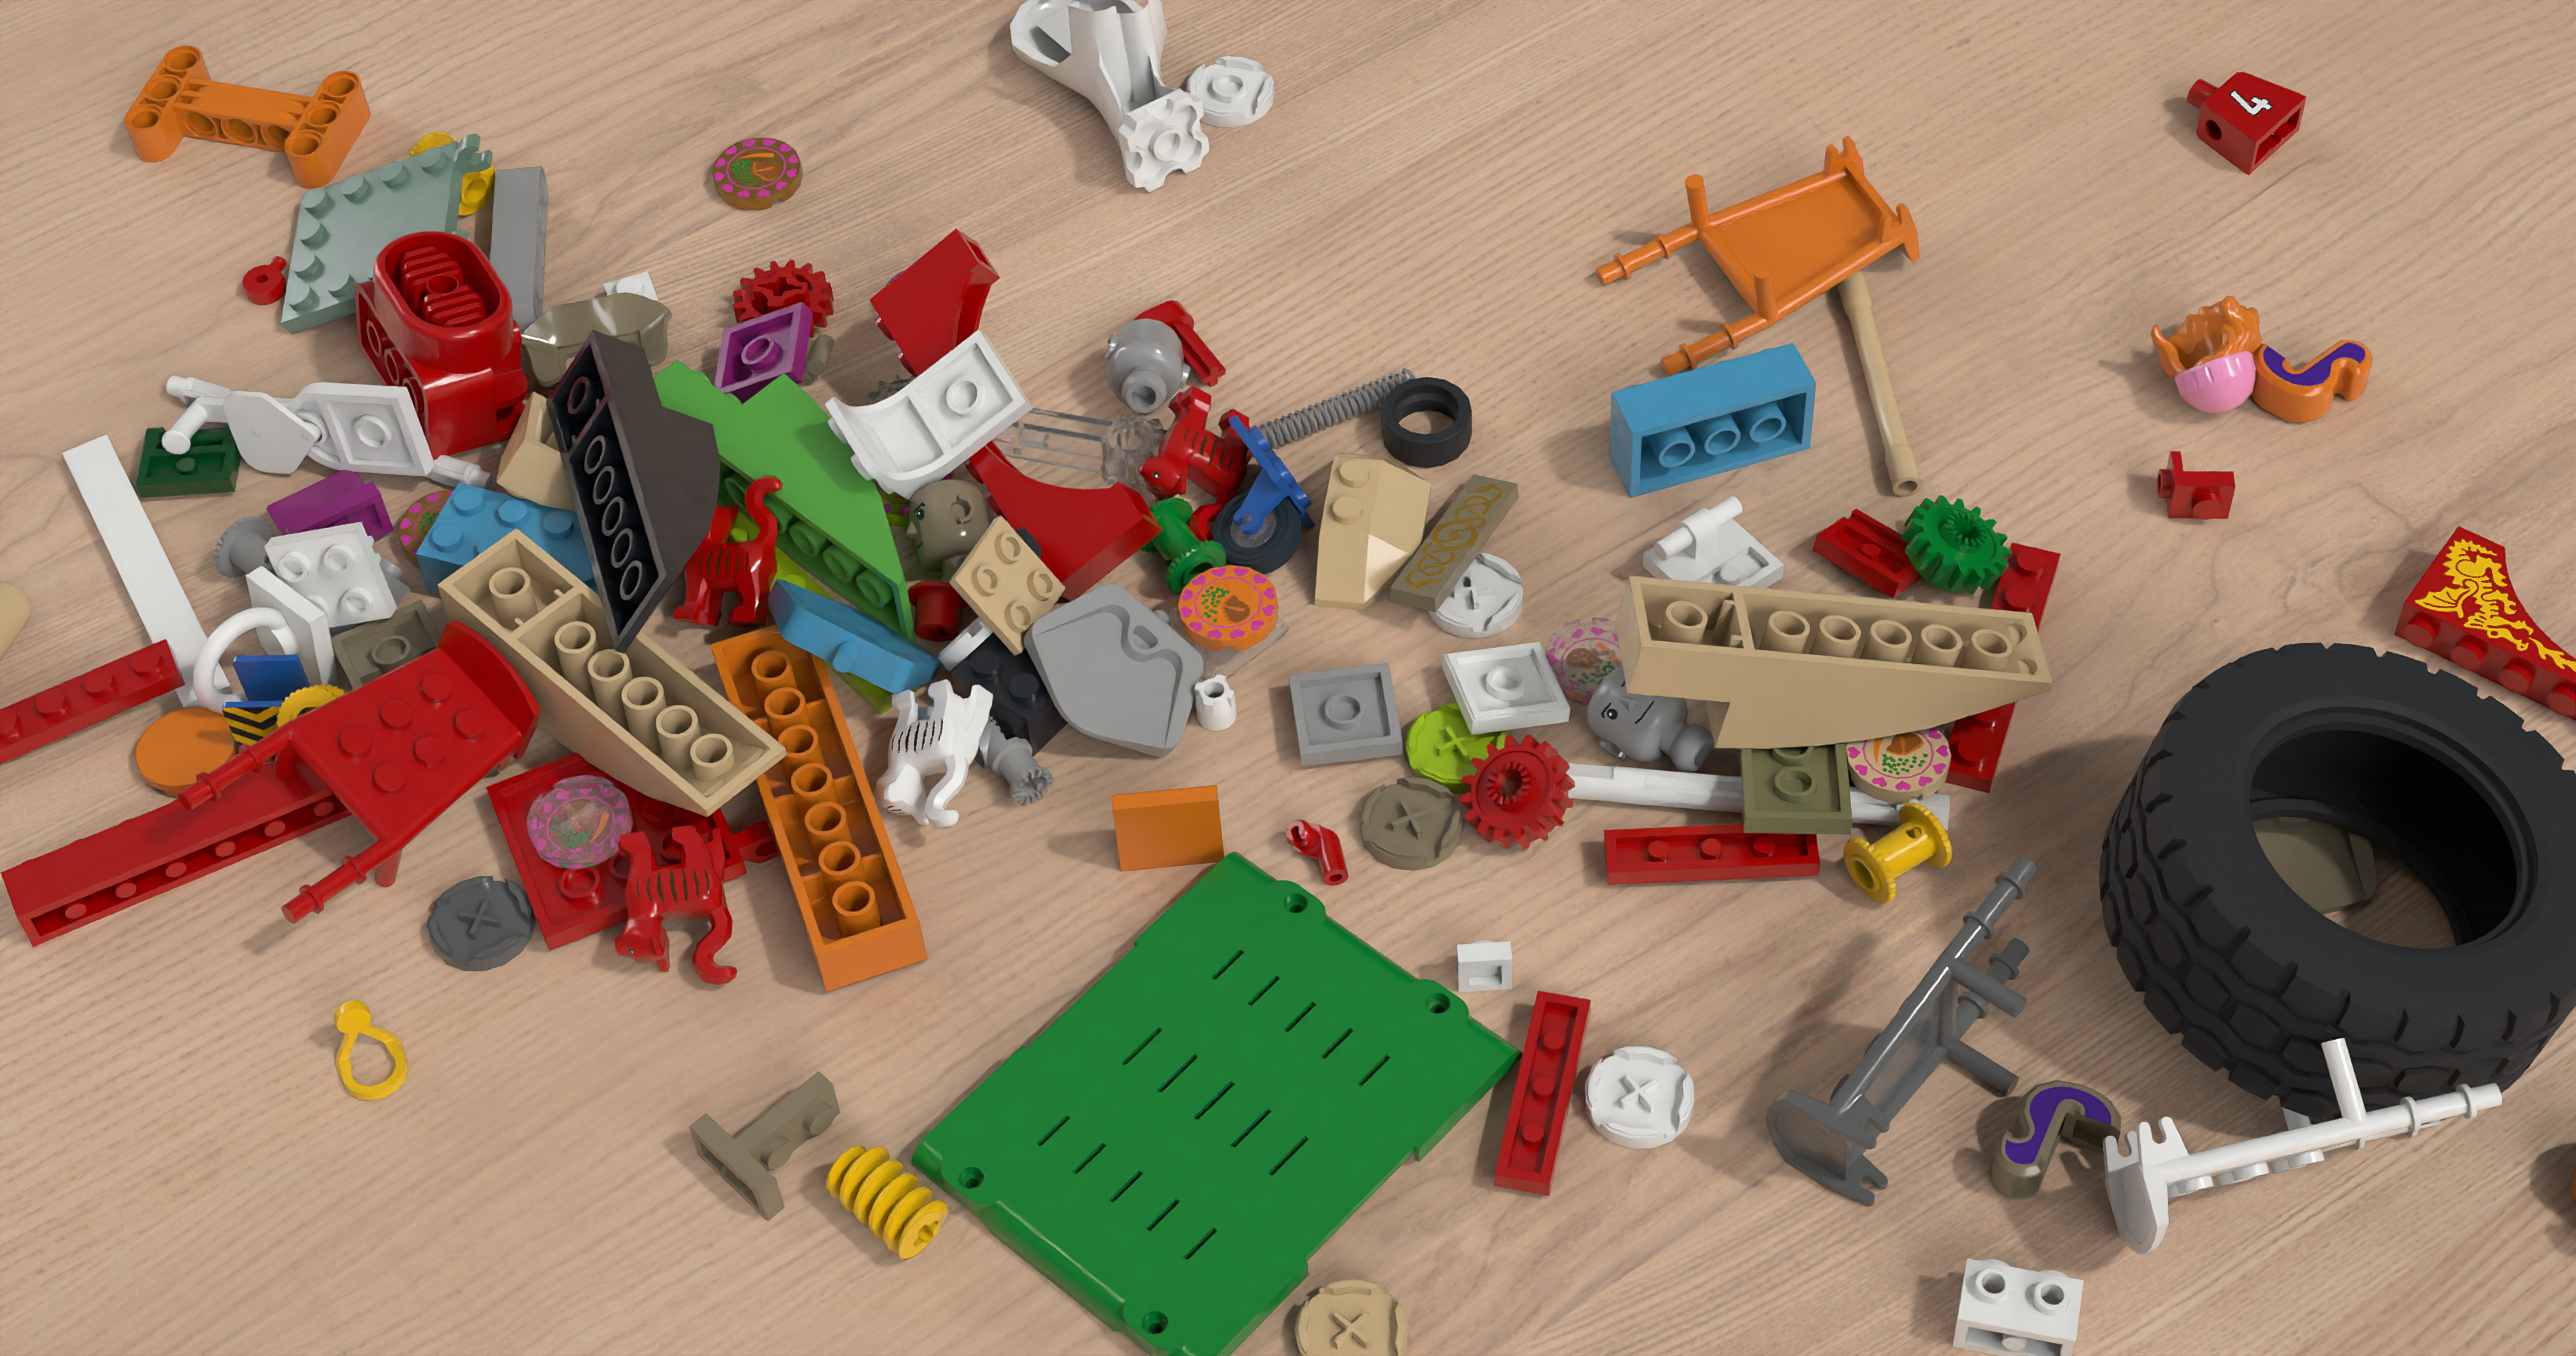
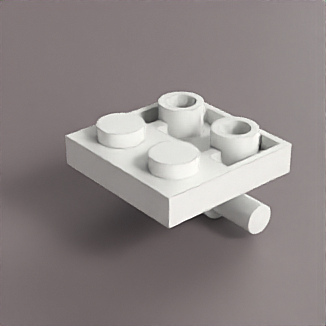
(1714, 550)

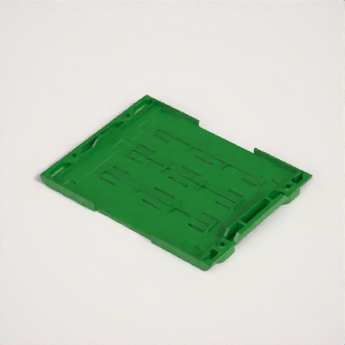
(1261, 1222)

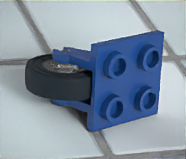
(1263, 524)

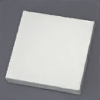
(1505, 688)

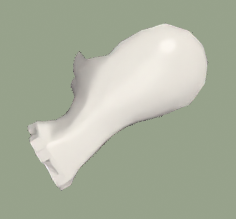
(1114, 60)

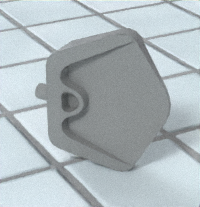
(1117, 669)

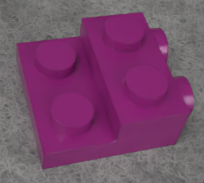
(763, 350)

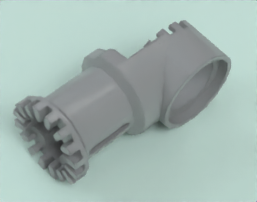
(1014, 762)

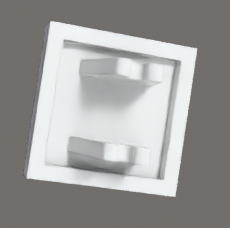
(334, 572)

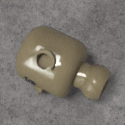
(946, 524)

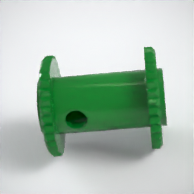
(1181, 546)

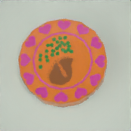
(1228, 608)

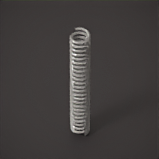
(1333, 413)

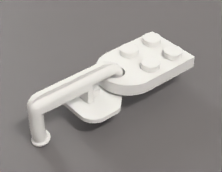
(330, 422)

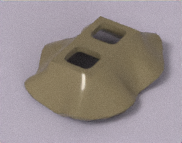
(565, 327)

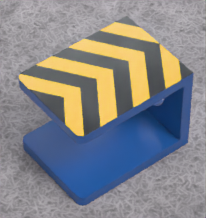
(266, 685)

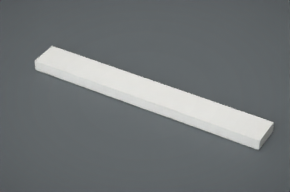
(140, 559)

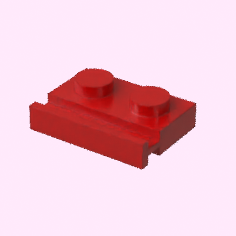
(1868, 552)

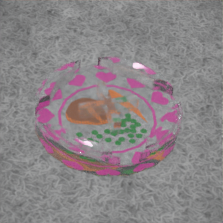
(1583, 656)
(579, 822)

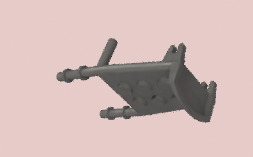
(1831, 1138)

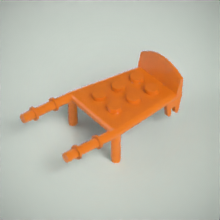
(1781, 245)

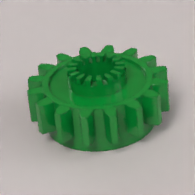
(1955, 546)

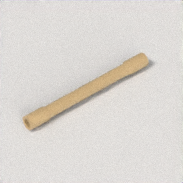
(1898, 456)

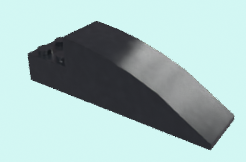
(636, 478)

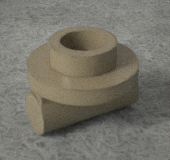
(817, 356)

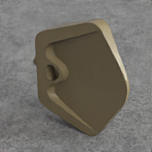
(2320, 861)

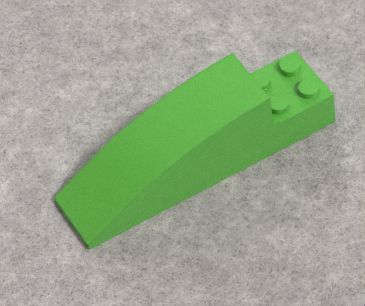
(826, 509)

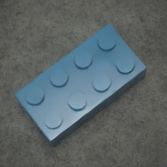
(1711, 420)
(481, 517)

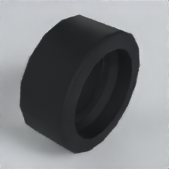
(1425, 395)

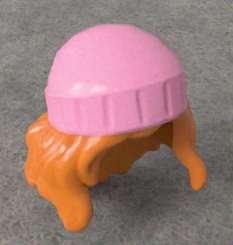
(2212, 355)

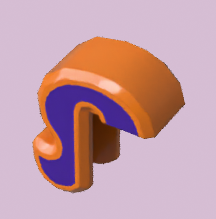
(2309, 391)

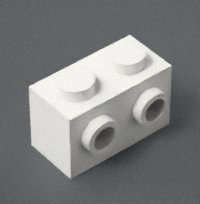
(2017, 1310)

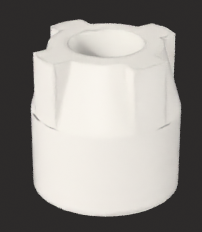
(1215, 704)

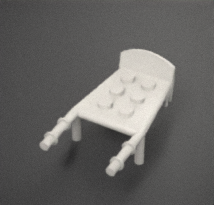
(2155, 1171)

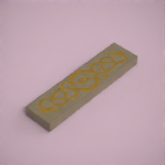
(1454, 543)

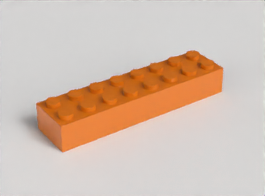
(822, 812)

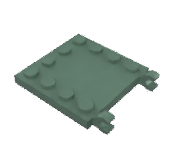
(354, 219)

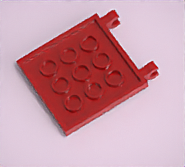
(593, 897)

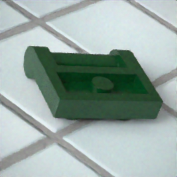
(205, 468)

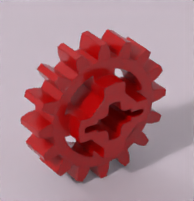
(783, 288)

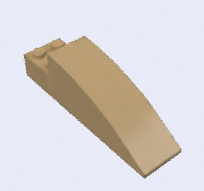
(1821, 664)
(624, 713)

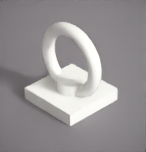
(284, 626)

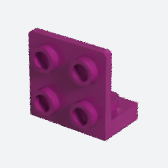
(332, 503)

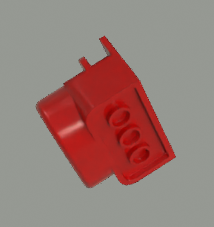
(446, 333)

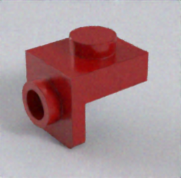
(2195, 493)

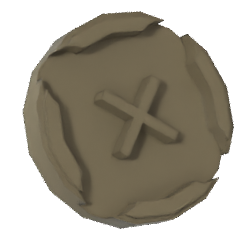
(1411, 824)

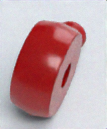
(265, 282)

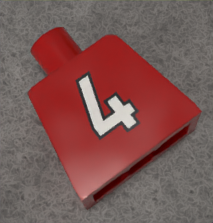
(2246, 118)

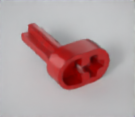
(1196, 353)

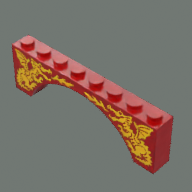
(2474, 619)

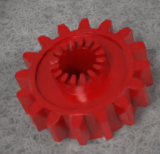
(1535, 809)

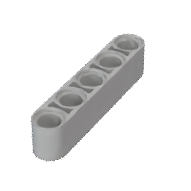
(520, 238)

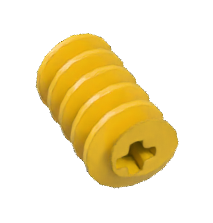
(886, 1199)

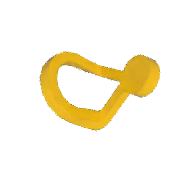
(355, 1018)

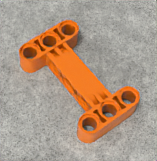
(186, 102)

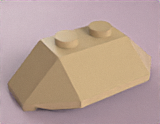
(1368, 528)

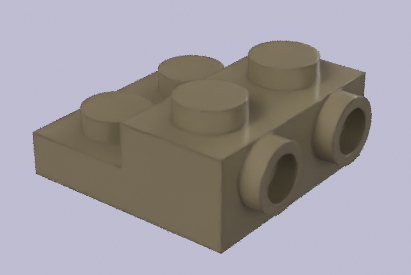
(385, 644)

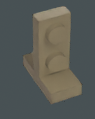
(767, 1142)

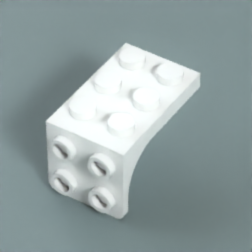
(933, 419)

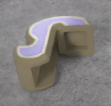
(2042, 1118)

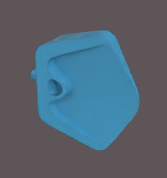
(850, 639)

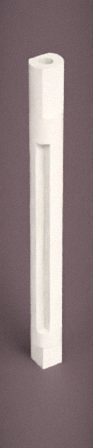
(1715, 793)

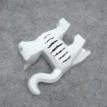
(932, 743)

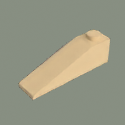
(533, 462)

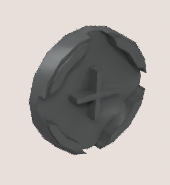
(481, 924)

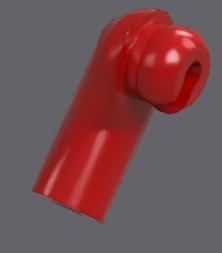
(1321, 846)

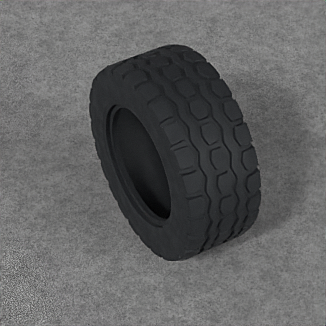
(2268, 977)

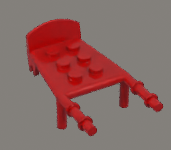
(396, 751)

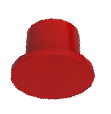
(936, 610)

